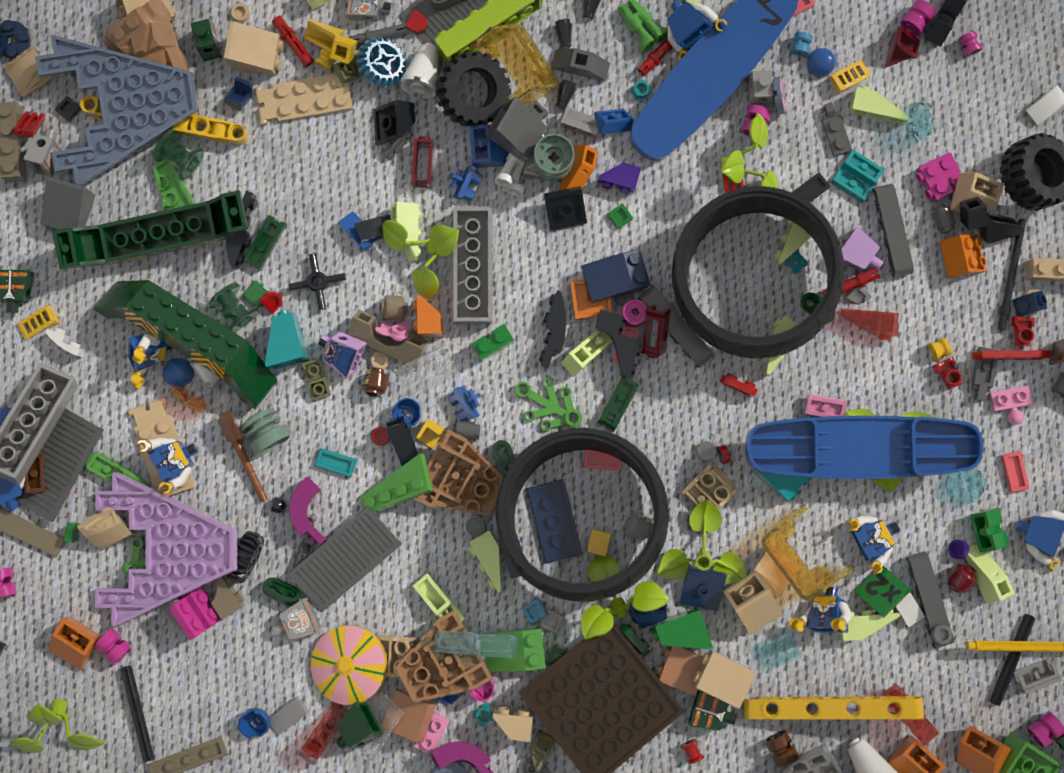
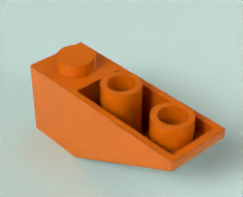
(582, 167)

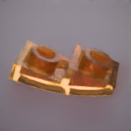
(192, 402)

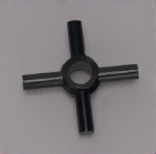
(315, 274)

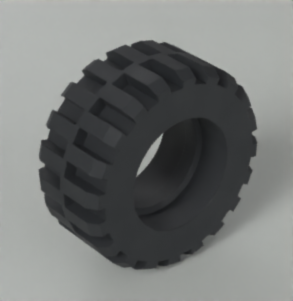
(448, 88)
(1020, 176)

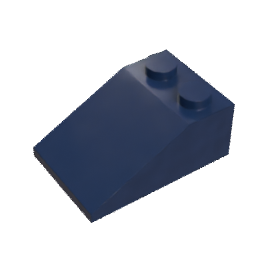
(616, 276)

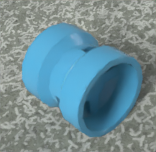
(801, 44)

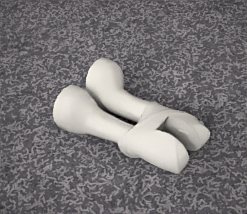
(509, 178)

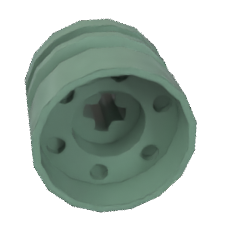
(557, 146)
(263, 430)

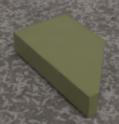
(540, 749)

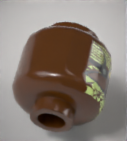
(375, 382)

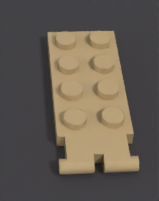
(303, 98)
(154, 425)

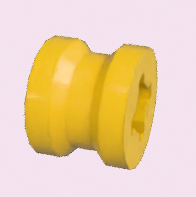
(324, 60)
(939, 348)

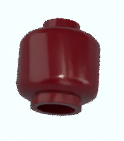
(962, 578)

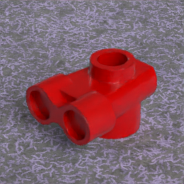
(1023, 326)
(947, 368)

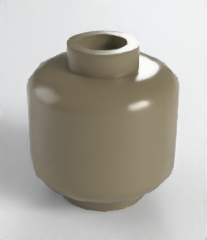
(393, 307)

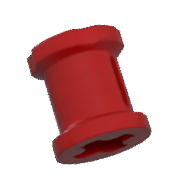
(692, 751)

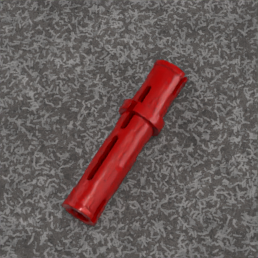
(288, 35)
(653, 59)
(859, 280)

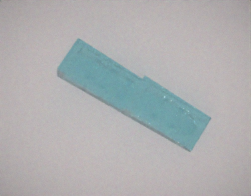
(476, 644)

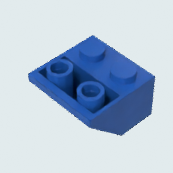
(485, 151)

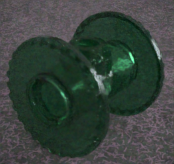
(177, 153)
(230, 307)

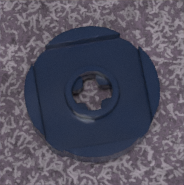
(22, 38)
(648, 618)

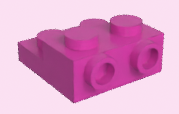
(939, 177)
(195, 613)

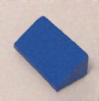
(613, 121)
(347, 224)

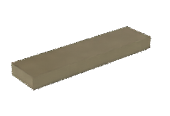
(30, 533)
(190, 757)

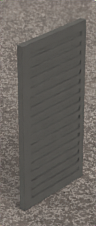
(440, 19)
(64, 459)
(344, 558)

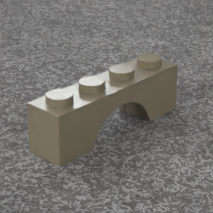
(11, 157)
(363, 328)
(226, 599)

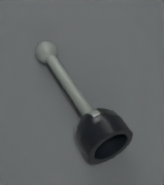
(279, 506)

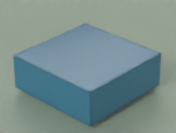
(535, 611)

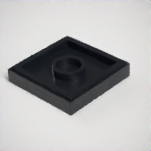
(565, 208)

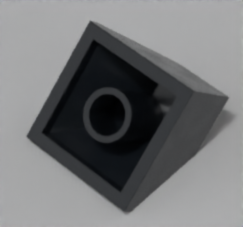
(393, 121)

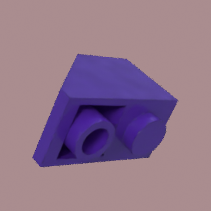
(623, 175)

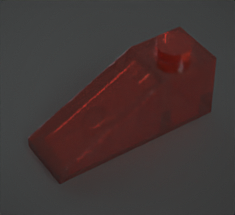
(873, 322)
(920, 728)
(322, 734)

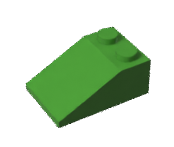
(529, 652)
(1027, 758)

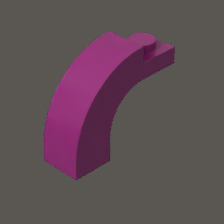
(300, 500)
(461, 752)

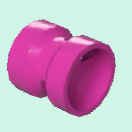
(970, 43)

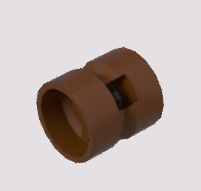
(782, 750)

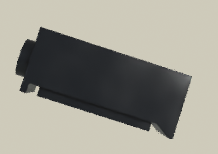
(401, 439)

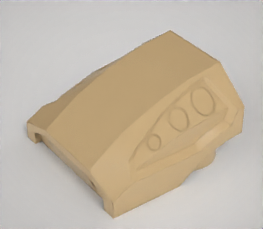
(24, 72)
(704, 487)
(105, 529)
(771, 575)
(396, 650)

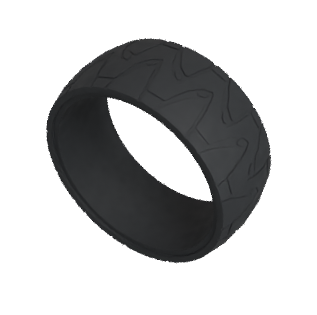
(769, 201)
(552, 446)

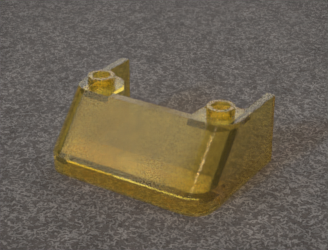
(521, 59)
(804, 581)

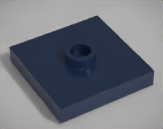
(703, 588)

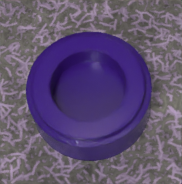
(958, 549)

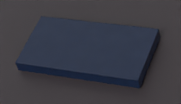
(554, 521)

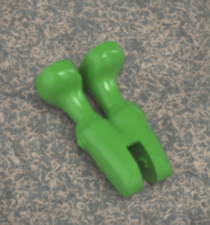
(635, 24)

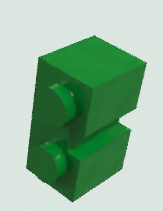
(500, 339)
(988, 531)

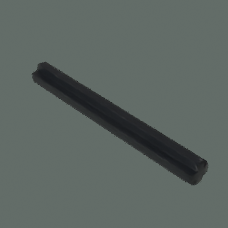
(1011, 661)
(137, 713)

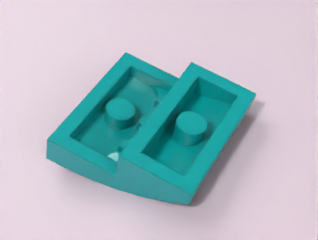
(862, 169)

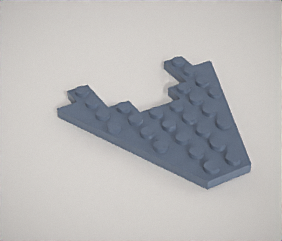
(135, 98)

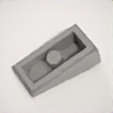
(288, 715)

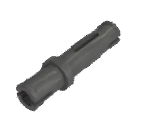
(388, 32)

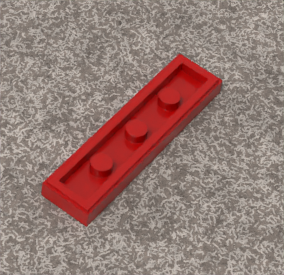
(1011, 354)

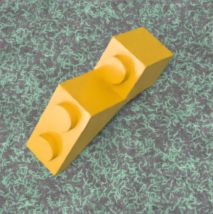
(332, 40)

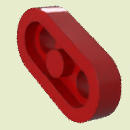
(746, 388)

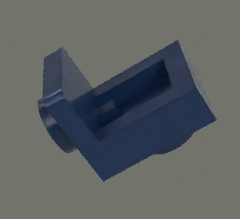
(239, 94)
(1030, 303)

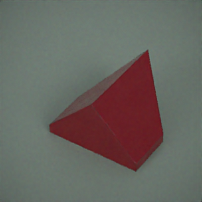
(902, 47)

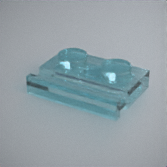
(778, 650)

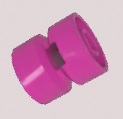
(917, 17)
(751, 113)
(634, 313)
(6, 586)
(112, 646)
(484, 692)
(1046, 729)

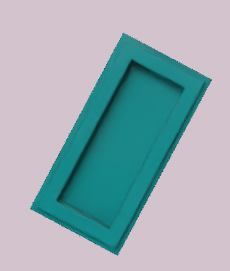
(335, 462)

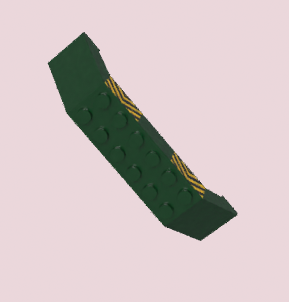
(151, 233)
(191, 335)

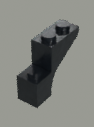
(944, 21)
(991, 226)
(625, 347)

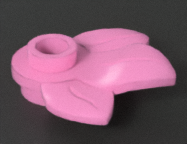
(397, 332)

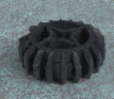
(248, 552)

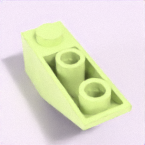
(408, 215)
(793, 240)
(488, 553)
(990, 577)
(863, 626)

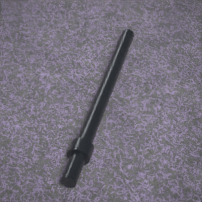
(1005, 309)

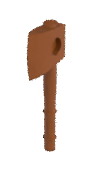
(232, 433)

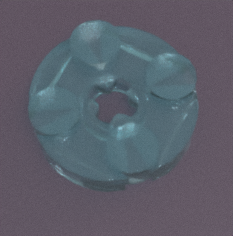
(920, 120)
(974, 490)

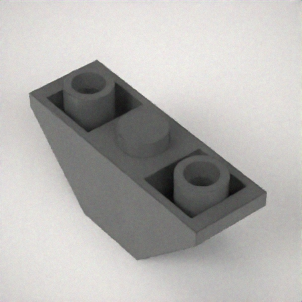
(581, 63)

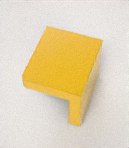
(430, 433)
(598, 542)

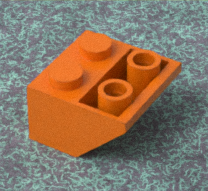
(963, 255)
(429, 320)
(73, 642)
(981, 752)
(914, 758)

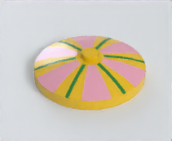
(348, 664)

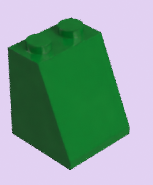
(683, 630)

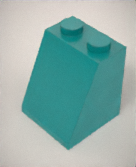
(285, 342)
(783, 485)

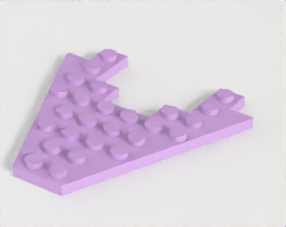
(181, 549)

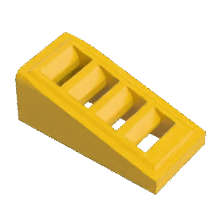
(837, 84)
(53, 320)

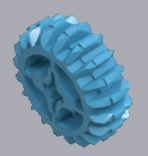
(379, 71)

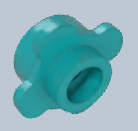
(641, 84)
(796, 257)
(478, 714)

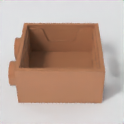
(679, 668)
(416, 718)

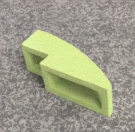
(436, 597)

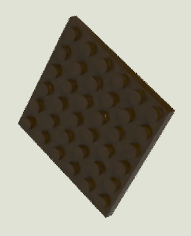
(601, 702)

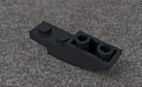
(238, 243)
(557, 323)

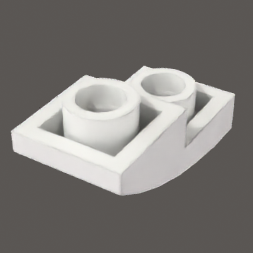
(1046, 105)
(59, 337)
(909, 610)

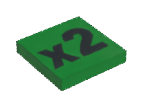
(883, 591)

